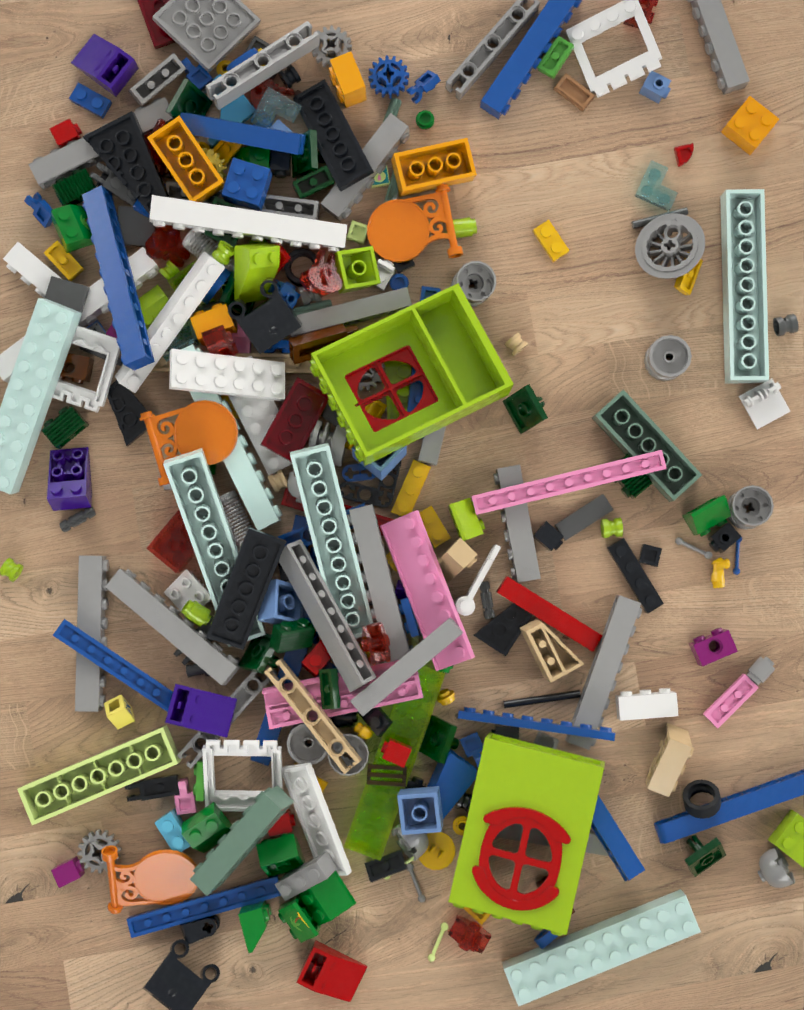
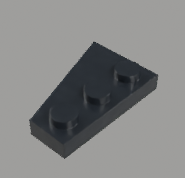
(127, 412)
(504, 629)

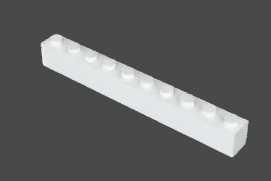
(247, 223)
(96, 303)

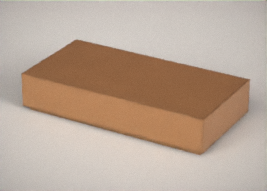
(574, 92)

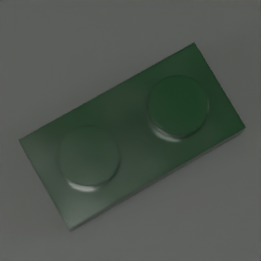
(329, 688)

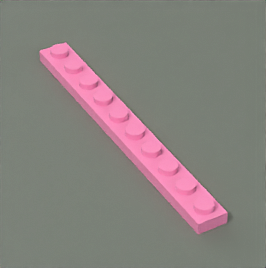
(569, 482)

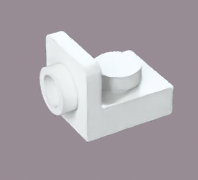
(385, 271)

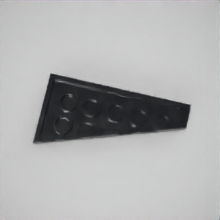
(129, 157)

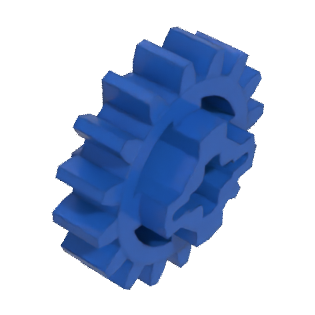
(397, 75)

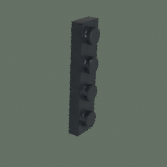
(635, 575)

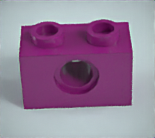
(724, 646)

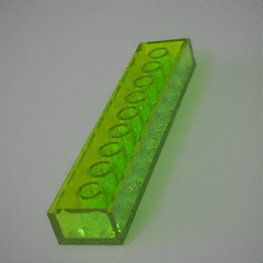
(379, 803)

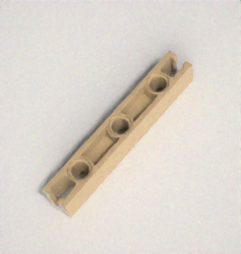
(323, 727)

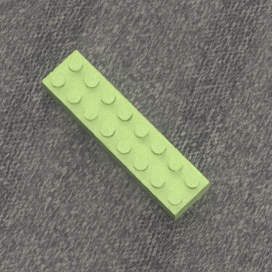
(99, 775)

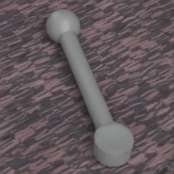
(707, 554)
(421, 898)

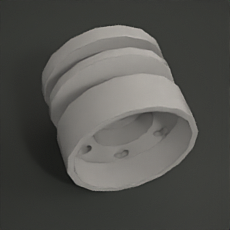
(481, 276)
(336, 440)
(759, 504)
(359, 746)

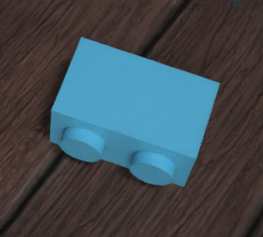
(170, 827)

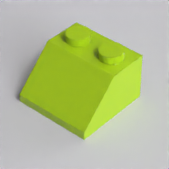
(357, 269)
(152, 303)
(465, 519)

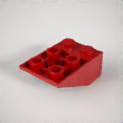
(331, 972)

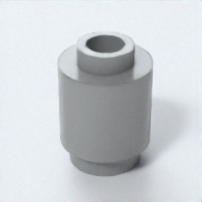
(761, 670)

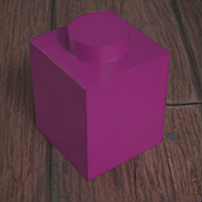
(68, 871)

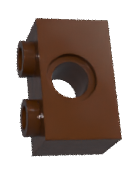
(82, 368)

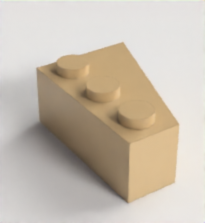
(456, 559)
(548, 651)
(669, 761)

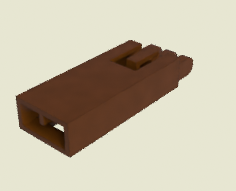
(303, 345)

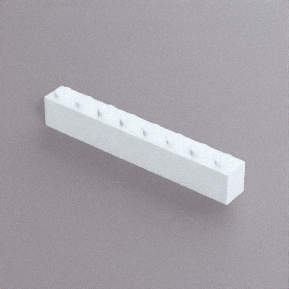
(174, 316)

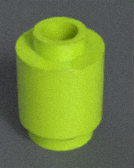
(465, 227)
(196, 613)

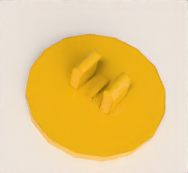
(439, 851)

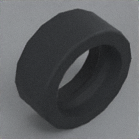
(294, 255)
(704, 811)

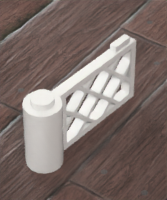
(465, 604)

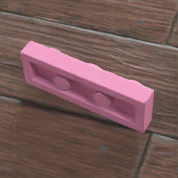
(730, 700)

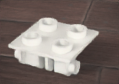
(764, 403)
(187, 588)

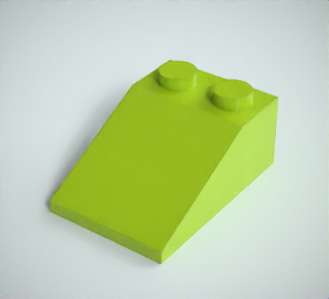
(251, 267)
(790, 836)

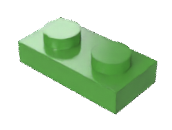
(555, 57)
(198, 788)

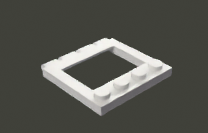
(598, 24)
(77, 395)
(238, 799)

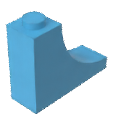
(238, 111)

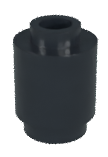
(345, 720)

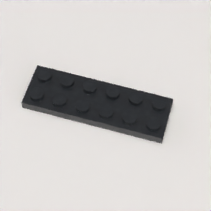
(334, 135)
(246, 588)

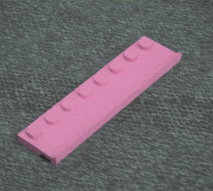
(425, 584)
(282, 714)

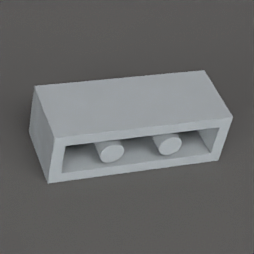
(157, 79)
(306, 876)

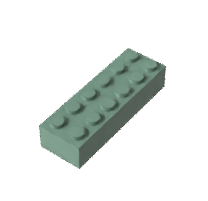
(637, 435)
(241, 839)

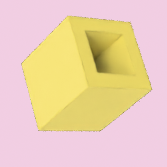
(119, 712)

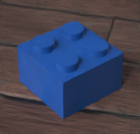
(247, 184)

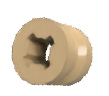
(516, 344)
(278, 481)

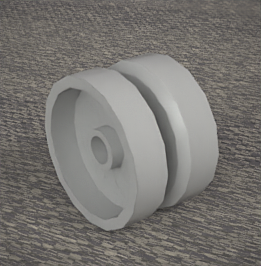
(666, 347)
(301, 750)

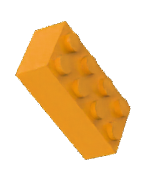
(186, 161)
(433, 165)

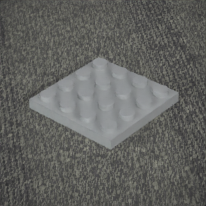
(206, 27)

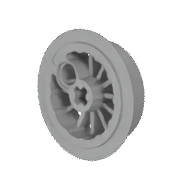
(667, 224)

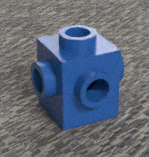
(288, 292)

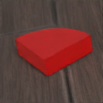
(683, 153)

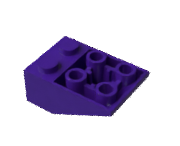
(105, 64)
(69, 479)
(201, 710)

